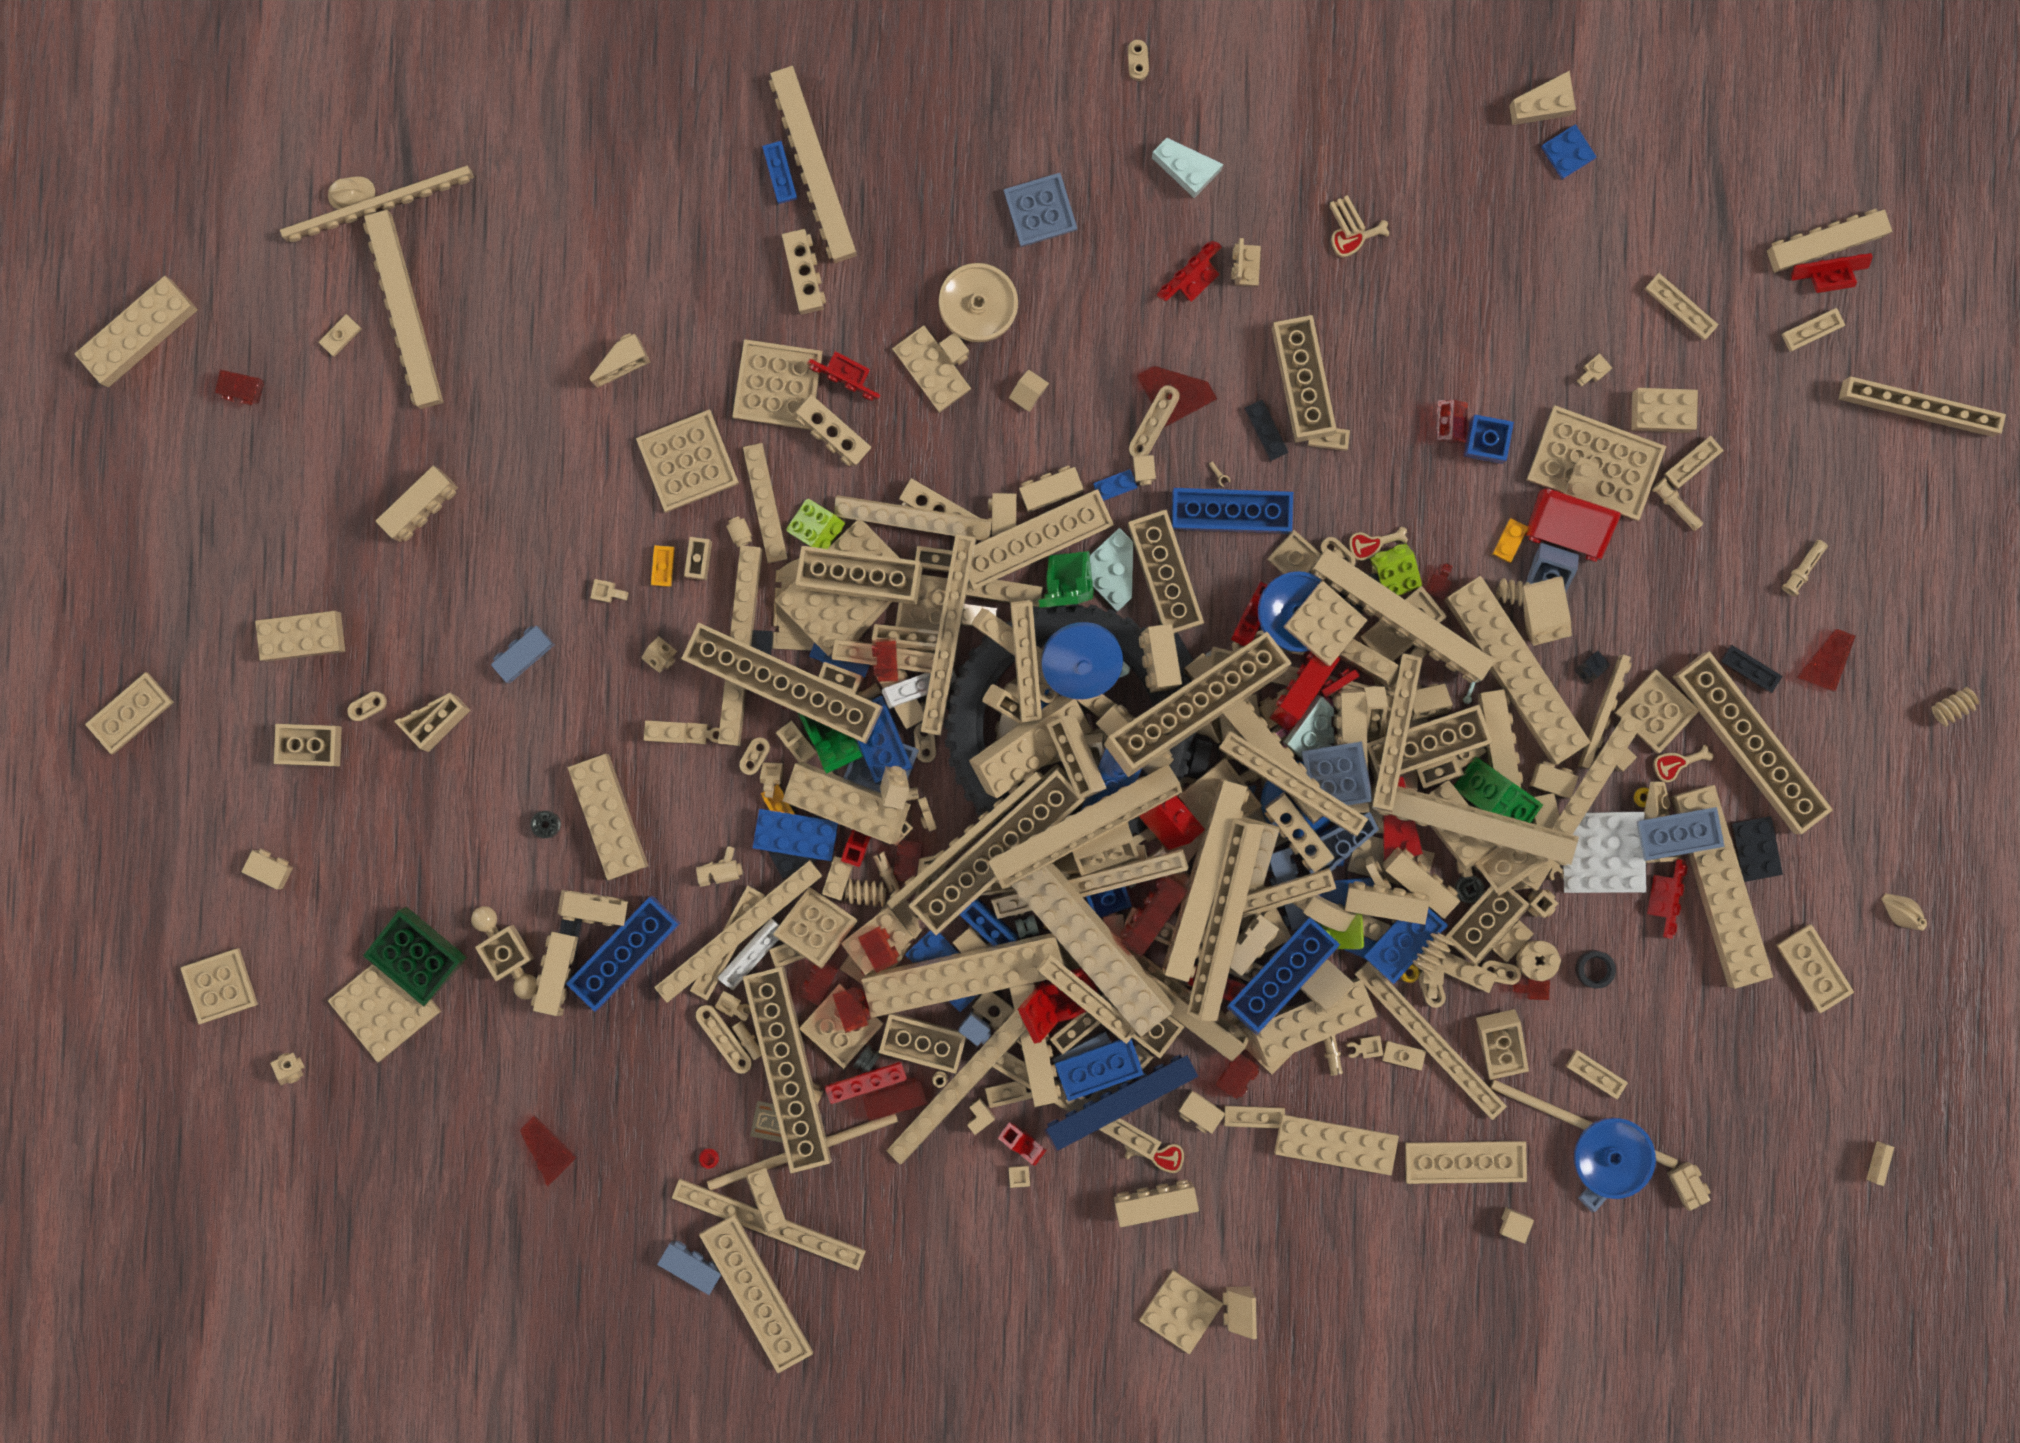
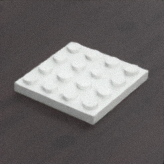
(1607, 855)

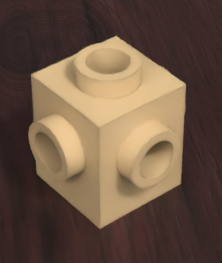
(659, 655)
(1548, 905)
(288, 1068)

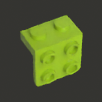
(815, 525)
(1397, 569)
(1352, 937)

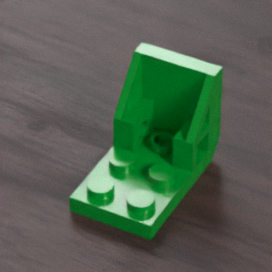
(1068, 579)
(832, 746)
(1496, 793)

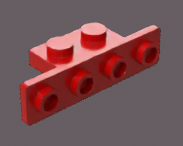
(1833, 273)
(1194, 276)
(846, 371)
(1666, 896)
(865, 1082)

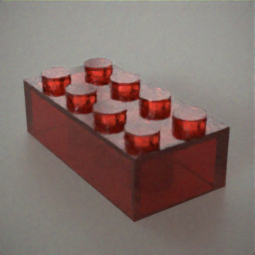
(1154, 914)

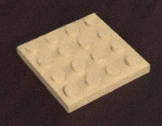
(774, 383)
(687, 461)
(380, 1012)

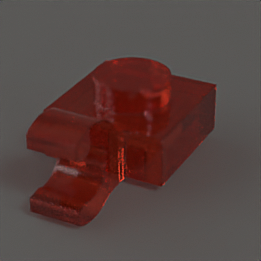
(1439, 585)
(1536, 989)

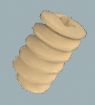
(1510, 591)
(1955, 705)
(865, 893)
(1433, 952)

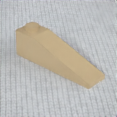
(1657, 806)

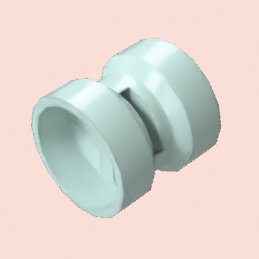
(1031, 926)

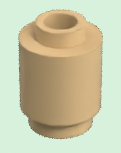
(739, 531)

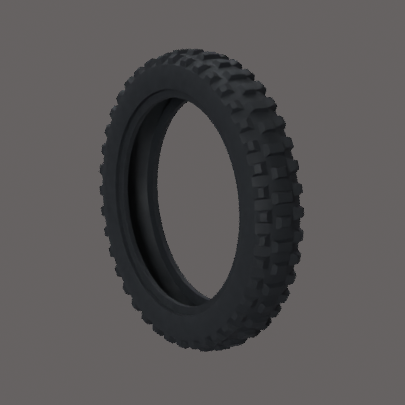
(990, 662)

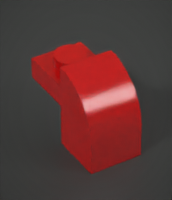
(1022, 1143)

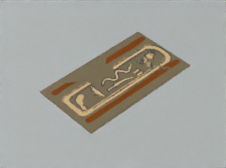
(765, 1123)

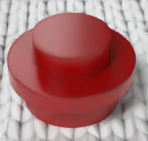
(708, 1158)

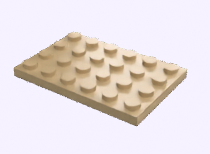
(1624, 460)
(835, 615)

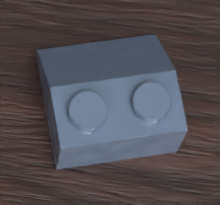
(1553, 563)

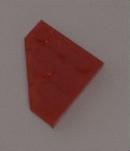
(1192, 391)

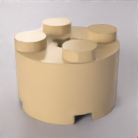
(1549, 960)

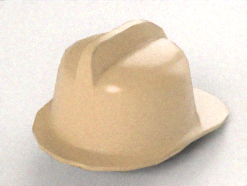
(350, 191)

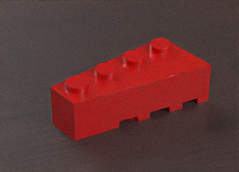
(1301, 691)

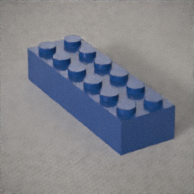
(1232, 510)
(623, 953)
(1283, 976)

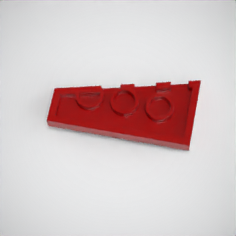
(1400, 833)

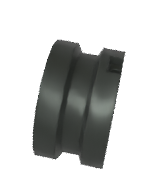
(538, 820)
(1477, 892)
(867, 1059)

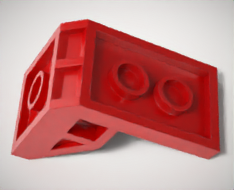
(1050, 1005)

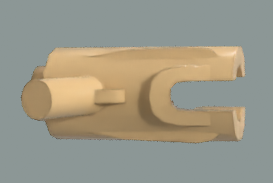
(721, 872)

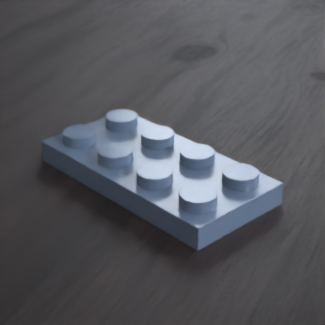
(1680, 834)

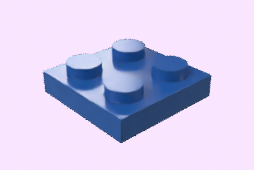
(1568, 152)

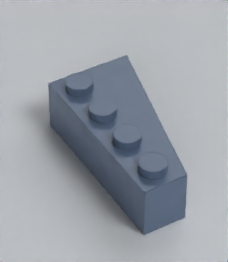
(1343, 843)
(1283, 870)

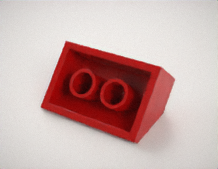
(1172, 823)

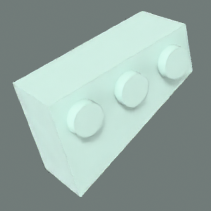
(1186, 166)

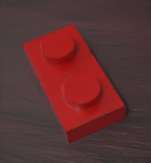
(1345, 677)

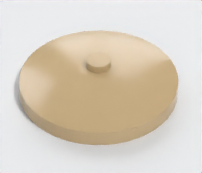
(978, 302)

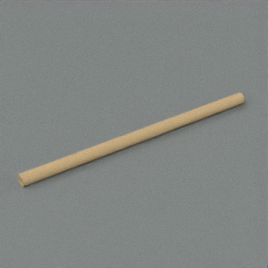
(1561, 1114)
(781, 1159)

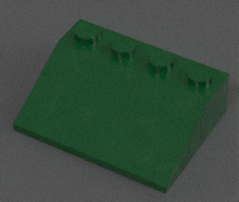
(414, 956)

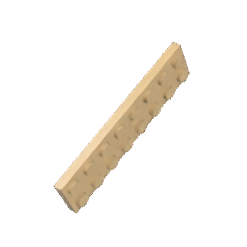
(1038, 538)
(756, 1293)

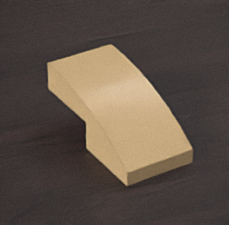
(796, 742)

